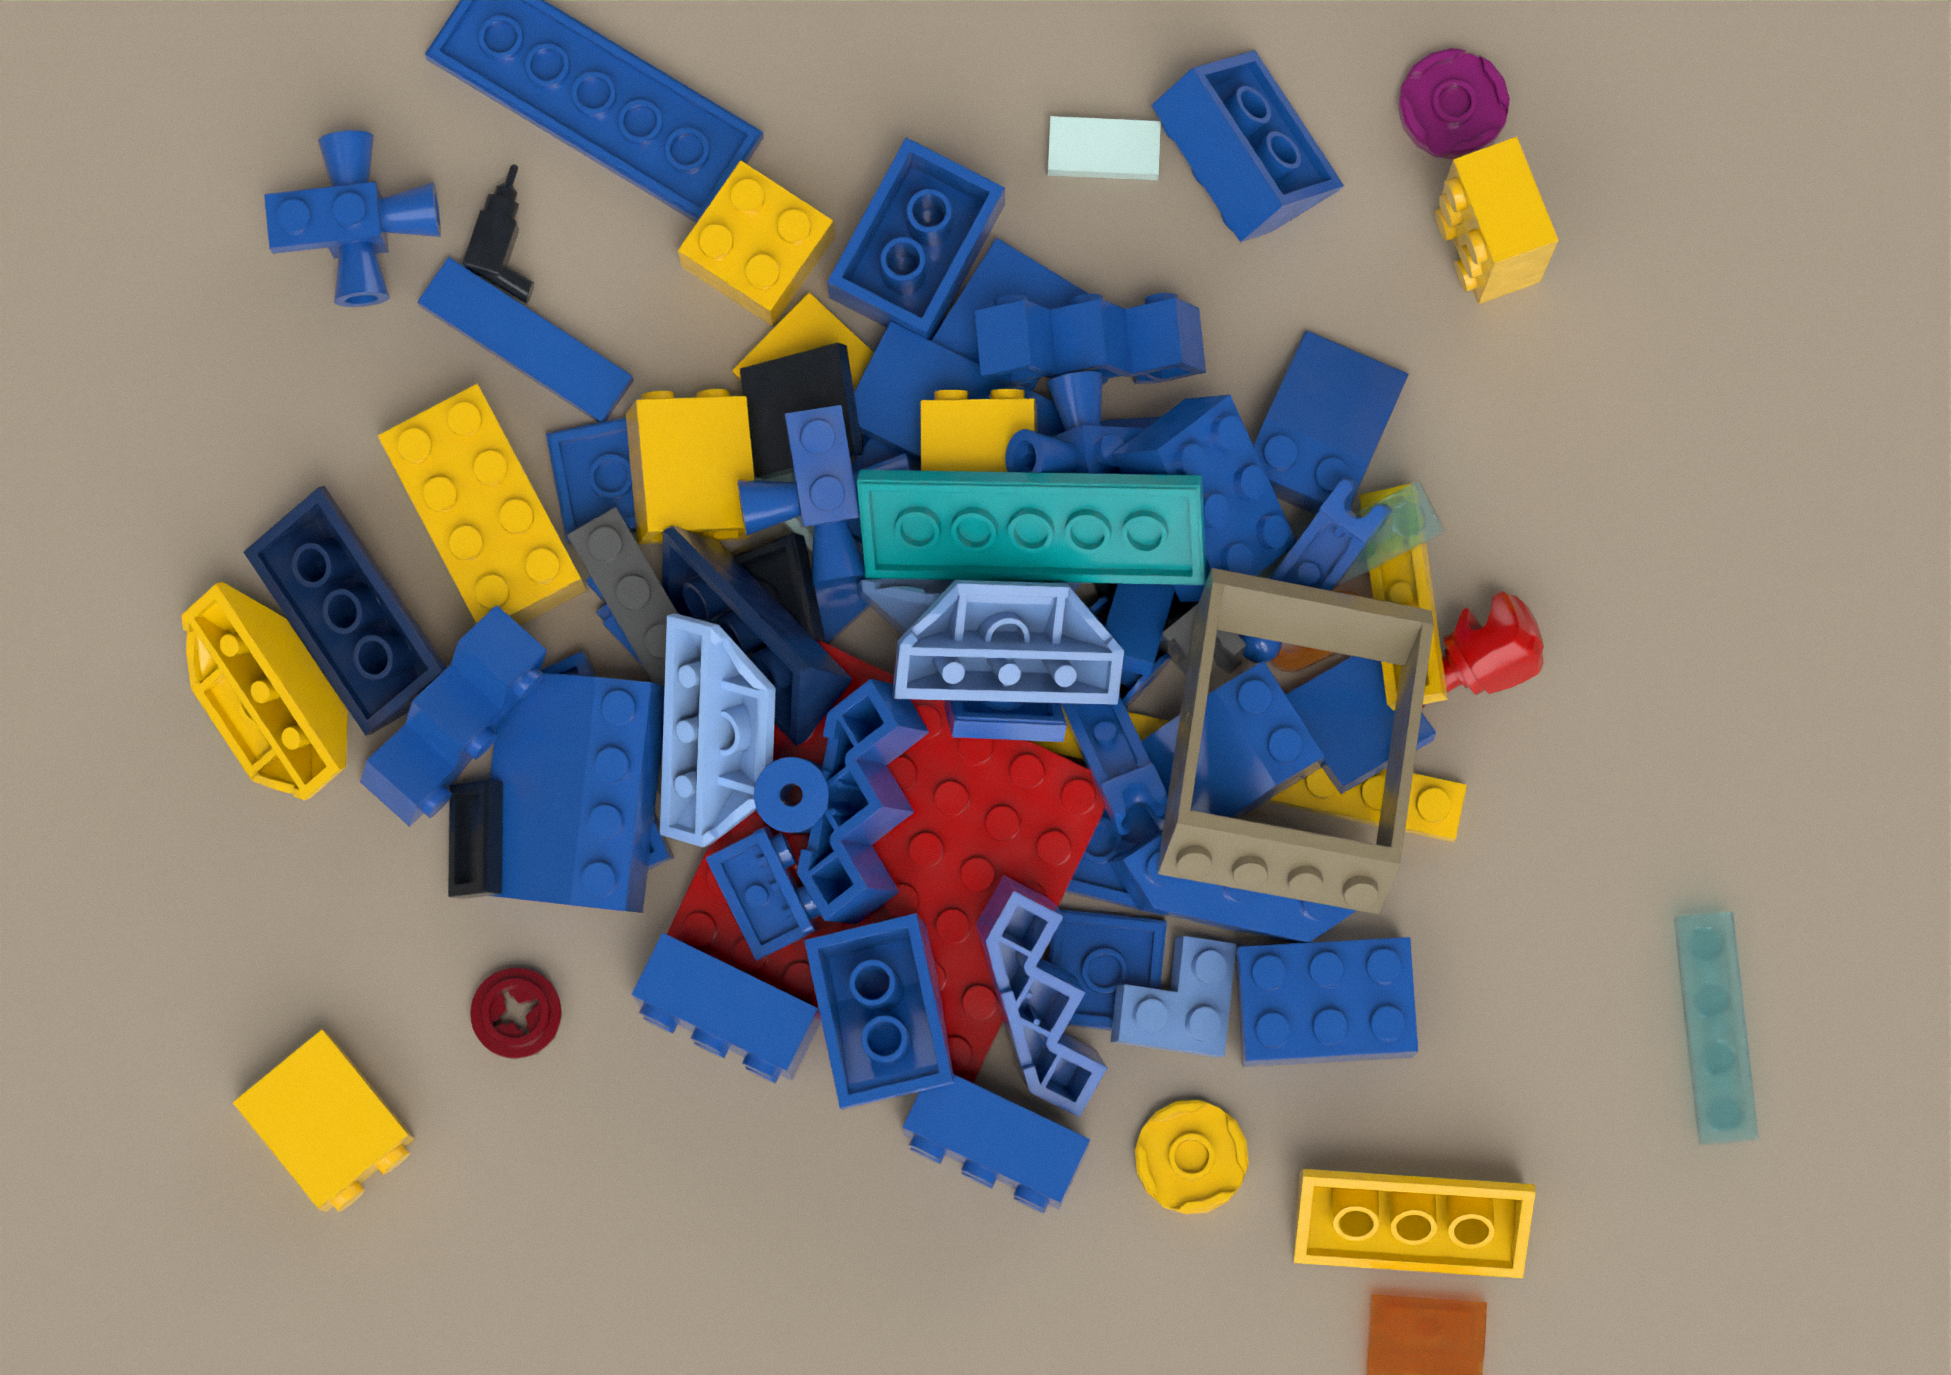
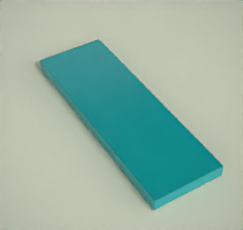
(1033, 527)

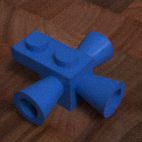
(350, 218)
(1083, 445)
(821, 492)

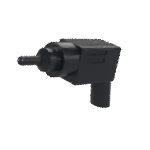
(495, 239)

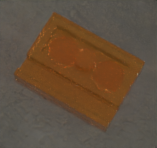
(1425, 1336)

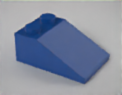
(1325, 421)
(1248, 747)
(881, 1010)

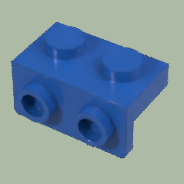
(764, 892)

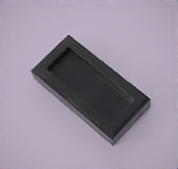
(475, 839)

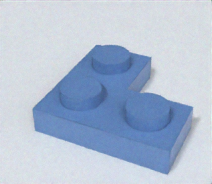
(1190, 1015)

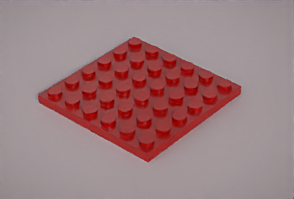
(976, 817)

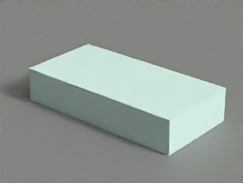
(1104, 148)

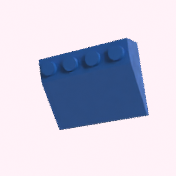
(579, 791)

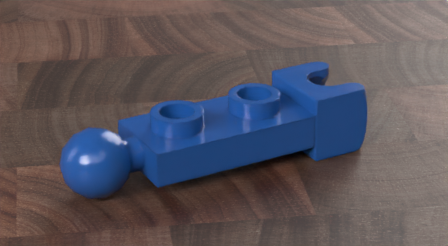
(1323, 553)
(1116, 760)

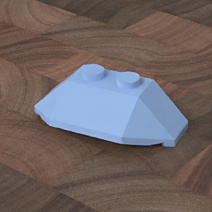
(713, 732)

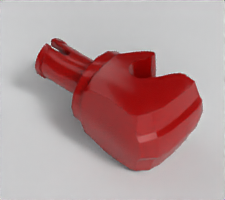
(1497, 654)

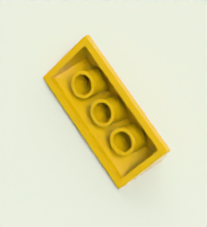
(1413, 1223)

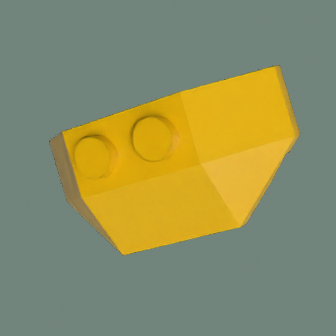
(264, 693)

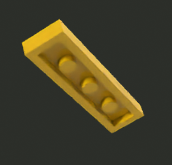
(1408, 583)

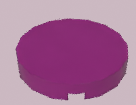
(1453, 103)

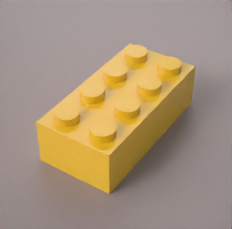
(481, 509)

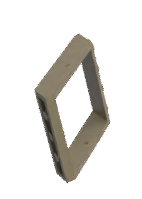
(1276, 857)

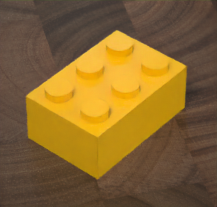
(1495, 221)

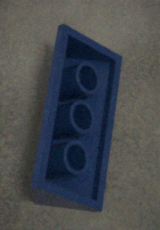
(715, 588)
(345, 611)

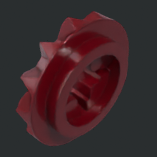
(490, 1005)

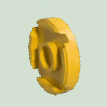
(1191, 1157)

